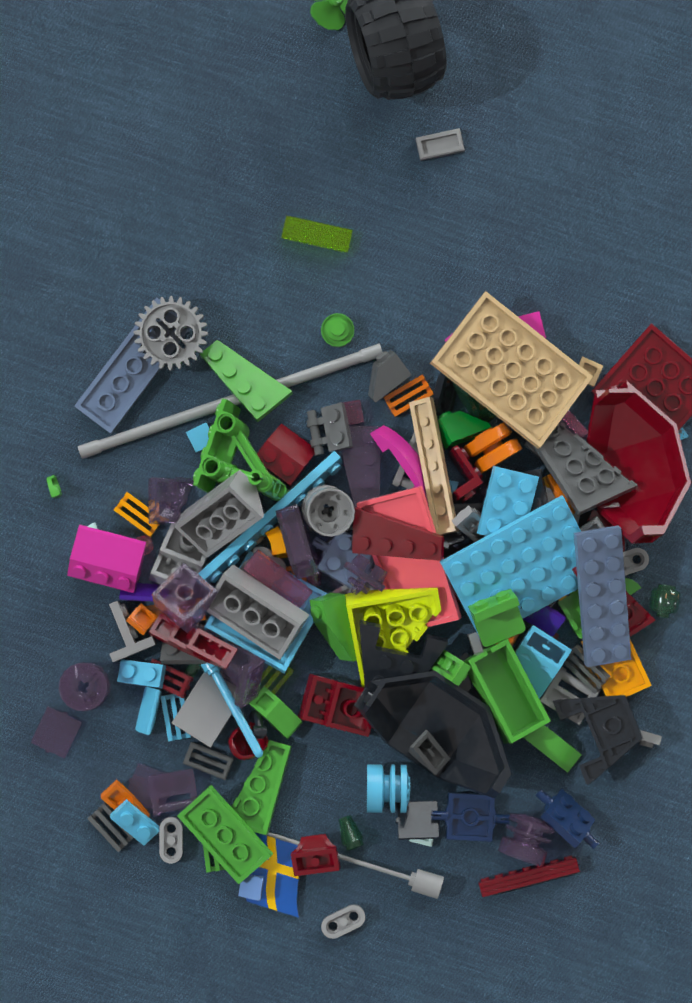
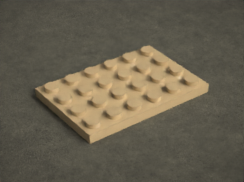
(511, 370)

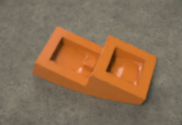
(117, 794)

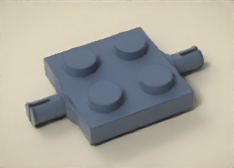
(336, 554)

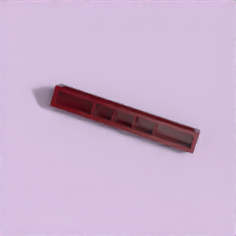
(528, 876)

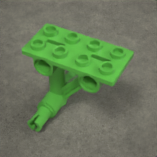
(217, 456)

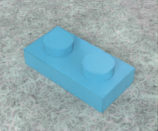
(141, 673)
(134, 822)

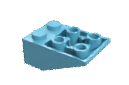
(541, 657)

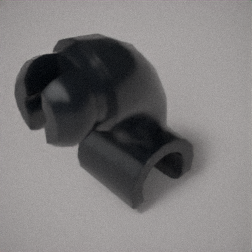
(258, 730)

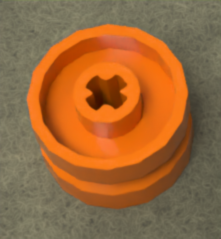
(491, 445)

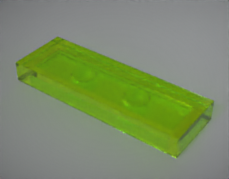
(317, 234)

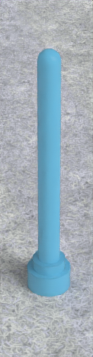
(214, 671)

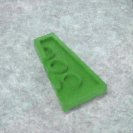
(248, 383)
(262, 788)

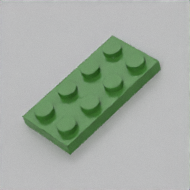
(225, 834)

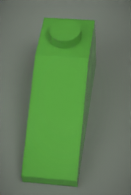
(332, 620)

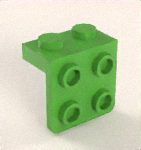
(497, 617)

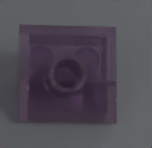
(184, 597)

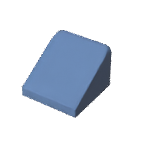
(252, 887)

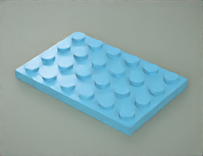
(527, 556)

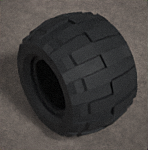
(396, 46)

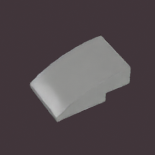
(175, 552)
(204, 711)

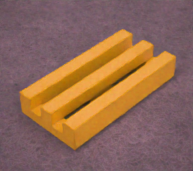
(123, 503)

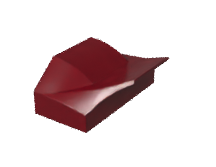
(314, 856)

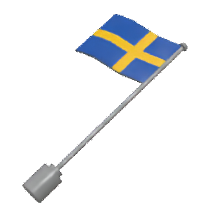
(281, 885)

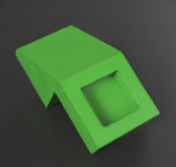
(276, 712)

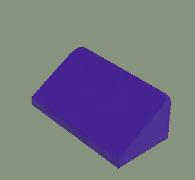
(142, 592)
(546, 620)

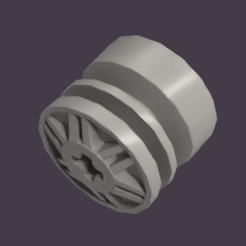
(340, 514)

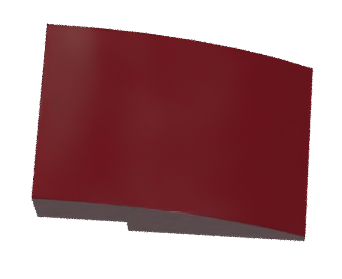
(332, 705)

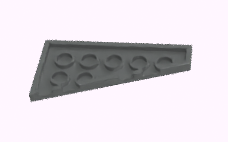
(581, 471)

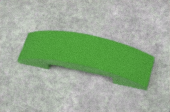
(553, 747)

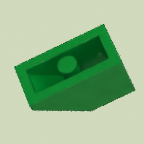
(459, 428)

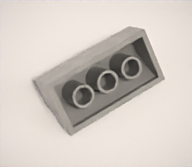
(221, 514)
(257, 612)

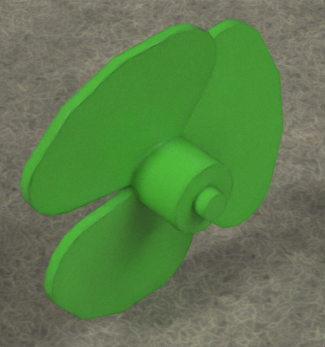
(328, 13)

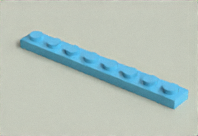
(248, 539)

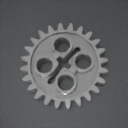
(185, 319)

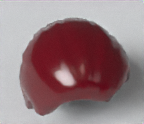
(239, 746)

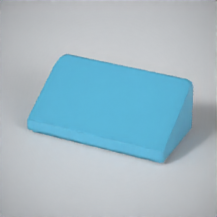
(148, 710)

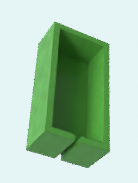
(506, 691)

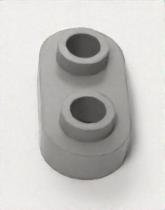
(629, 565)
(171, 839)
(343, 921)

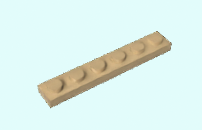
(433, 465)

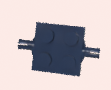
(470, 817)
(567, 818)

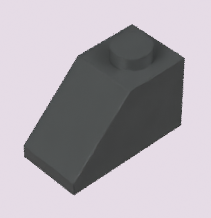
(386, 375)

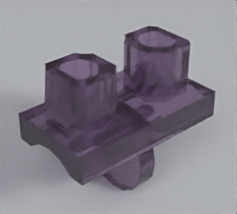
(375, 578)

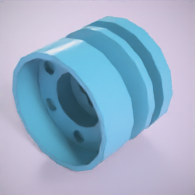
(387, 788)

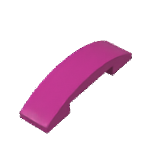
(403, 452)

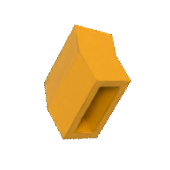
(277, 543)

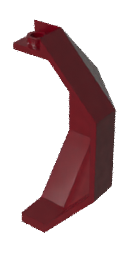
(647, 451)

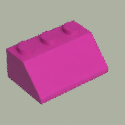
(106, 558)

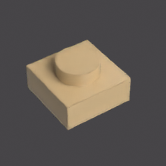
(592, 368)

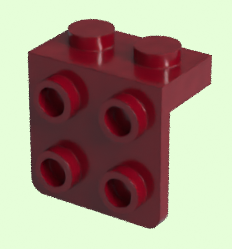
(470, 474)

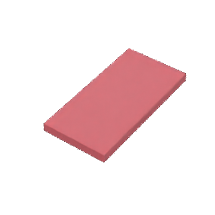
(406, 573)

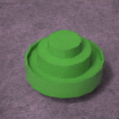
(337, 330)

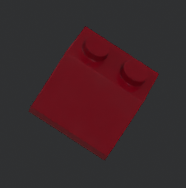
(286, 454)

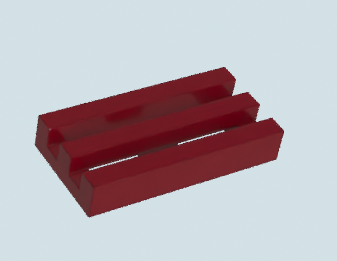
(184, 686)

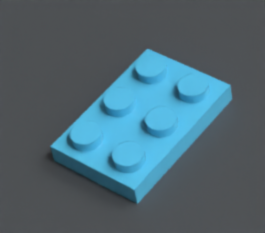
(507, 499)

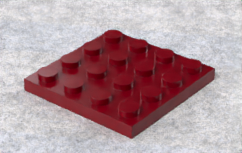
(658, 372)

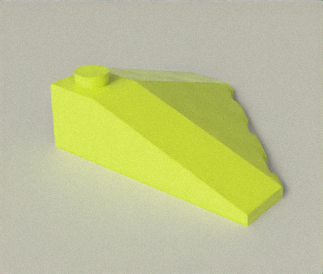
(398, 611)

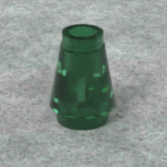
(350, 833)

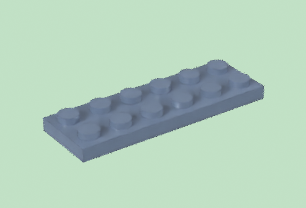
(124, 377)
(602, 596)

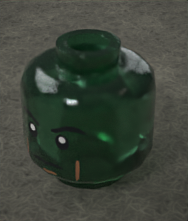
(665, 600)

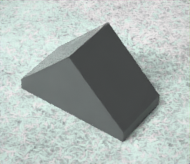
(429, 752)

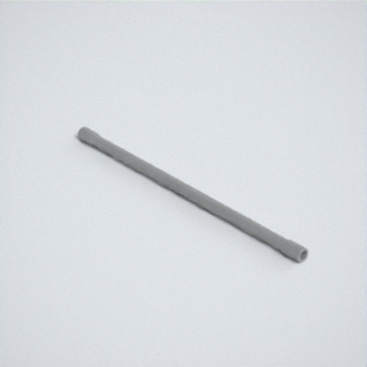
(97, 446)

